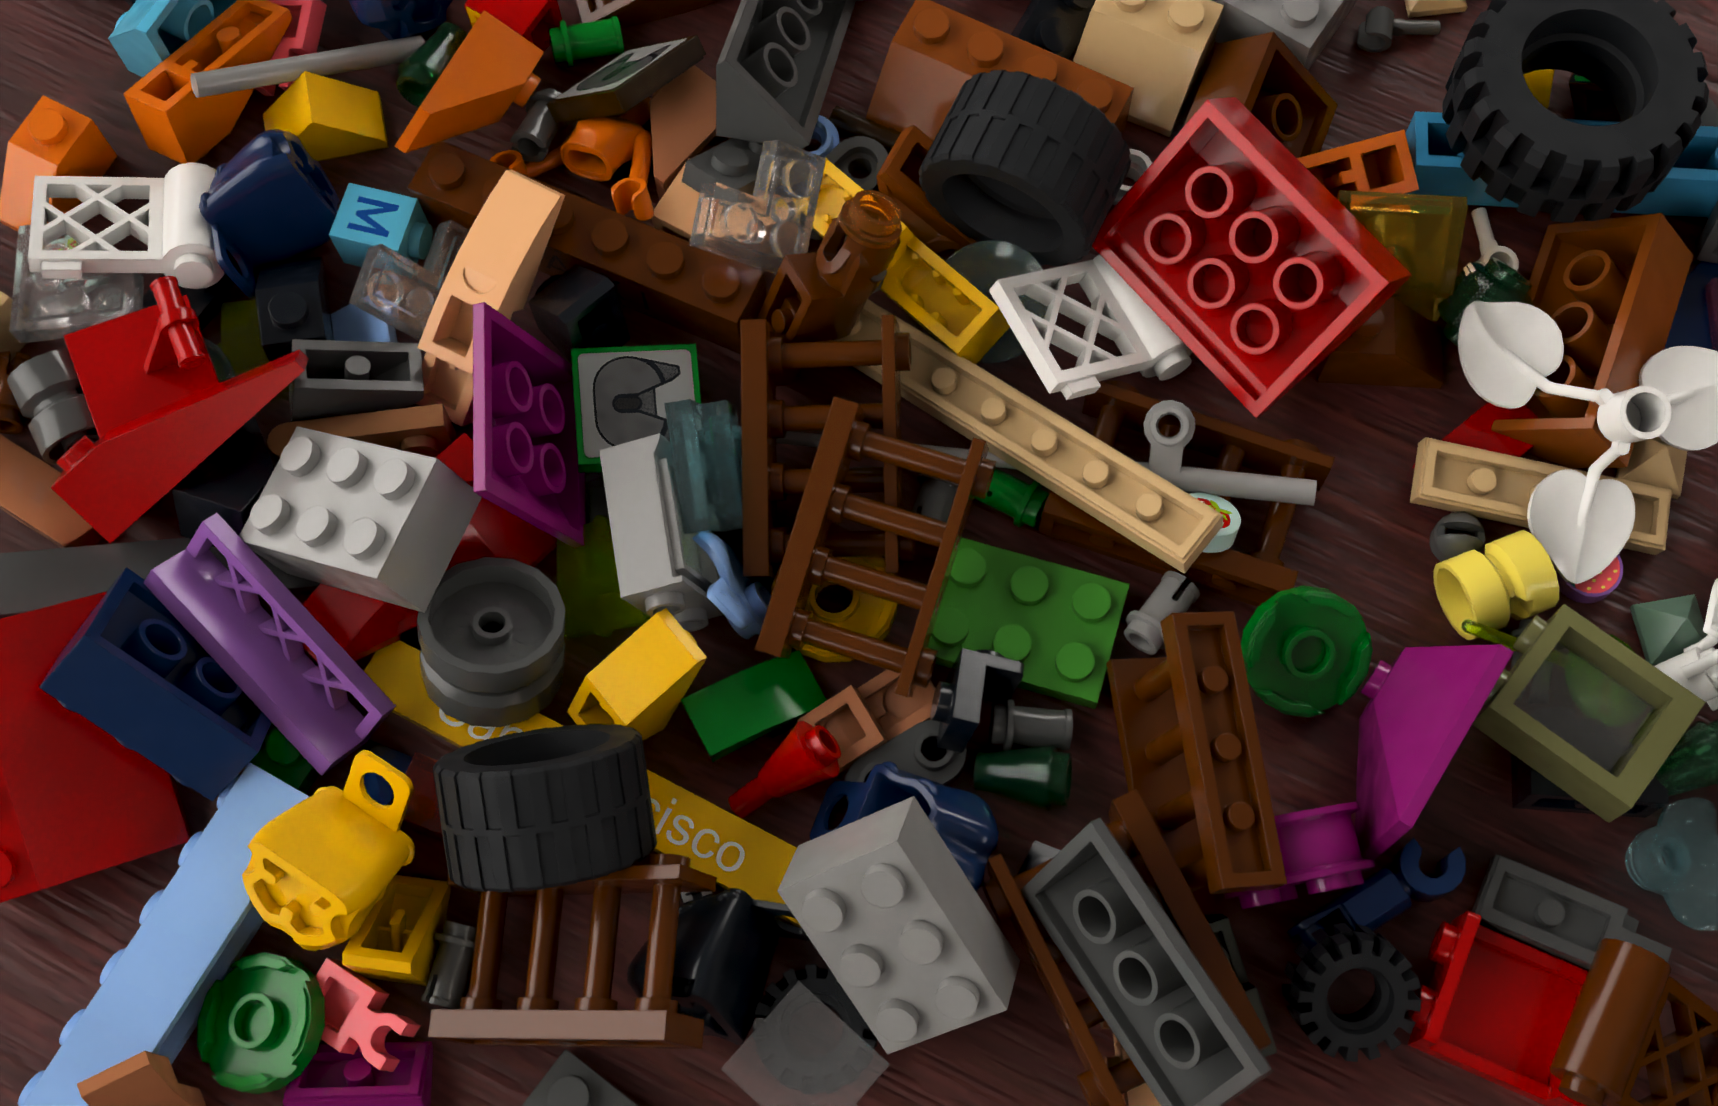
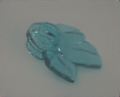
(1690, 850)

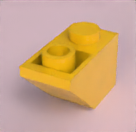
(641, 678)

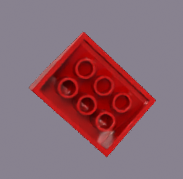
(1246, 254)
(67, 786)

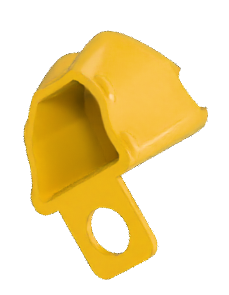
(330, 857)

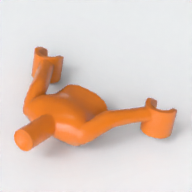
(597, 151)

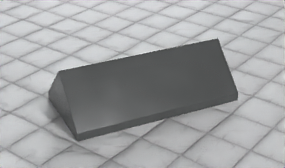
(778, 68)
(1143, 974)

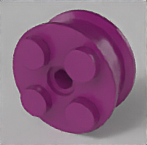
(1316, 850)

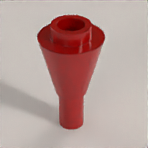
(800, 761)

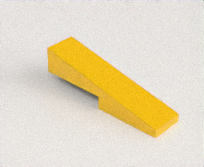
(923, 281)

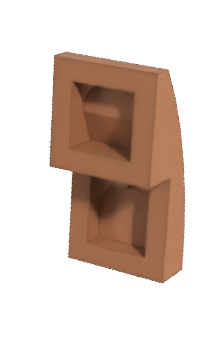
(870, 715)
(139, 1081)

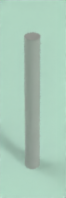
(290, 68)

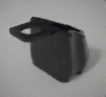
(722, 960)

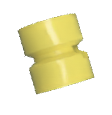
(1506, 582)

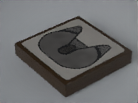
(627, 80)

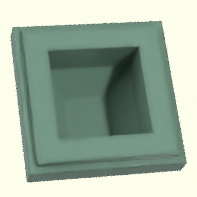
(1667, 626)

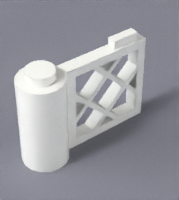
(176, 231)
(1114, 312)

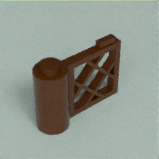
(1619, 1031)

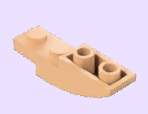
(490, 267)

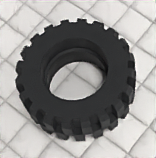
(1560, 165)

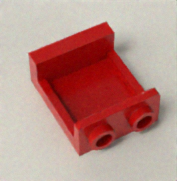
(1496, 1008)

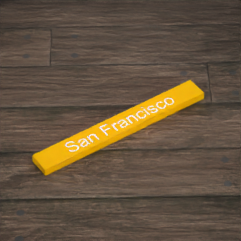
(684, 823)

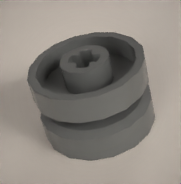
(493, 642)

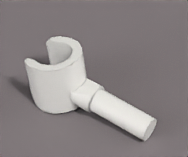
(1488, 245)

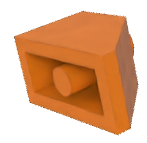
(50, 143)

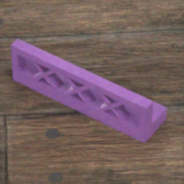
(267, 652)

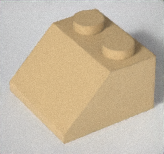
(1153, 49)

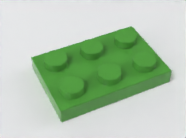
(1031, 613)

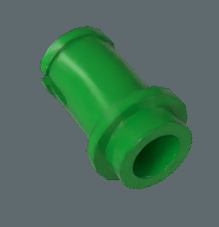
(585, 40)
(1016, 498)

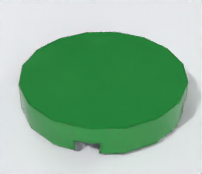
(1306, 651)
(261, 1023)

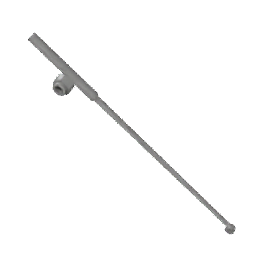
(1165, 462)

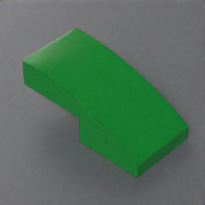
(753, 704)

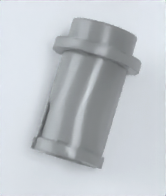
(1144, 625)

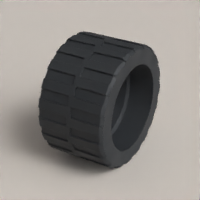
(1025, 166)
(545, 807)

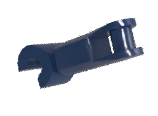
(1387, 893)

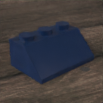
(157, 690)

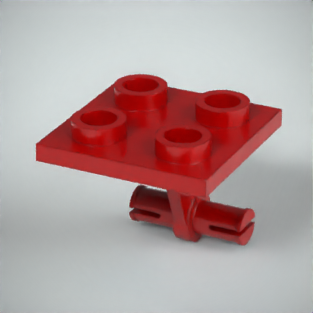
(142, 359)

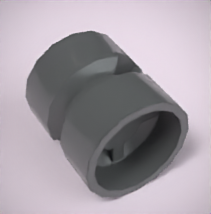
(53, 398)

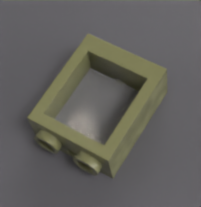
(1578, 706)

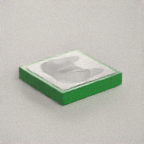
(623, 394)

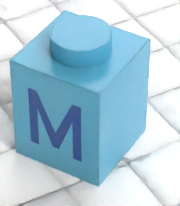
(379, 217)

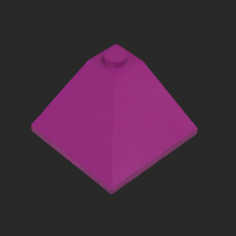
(525, 428)
(1413, 730)

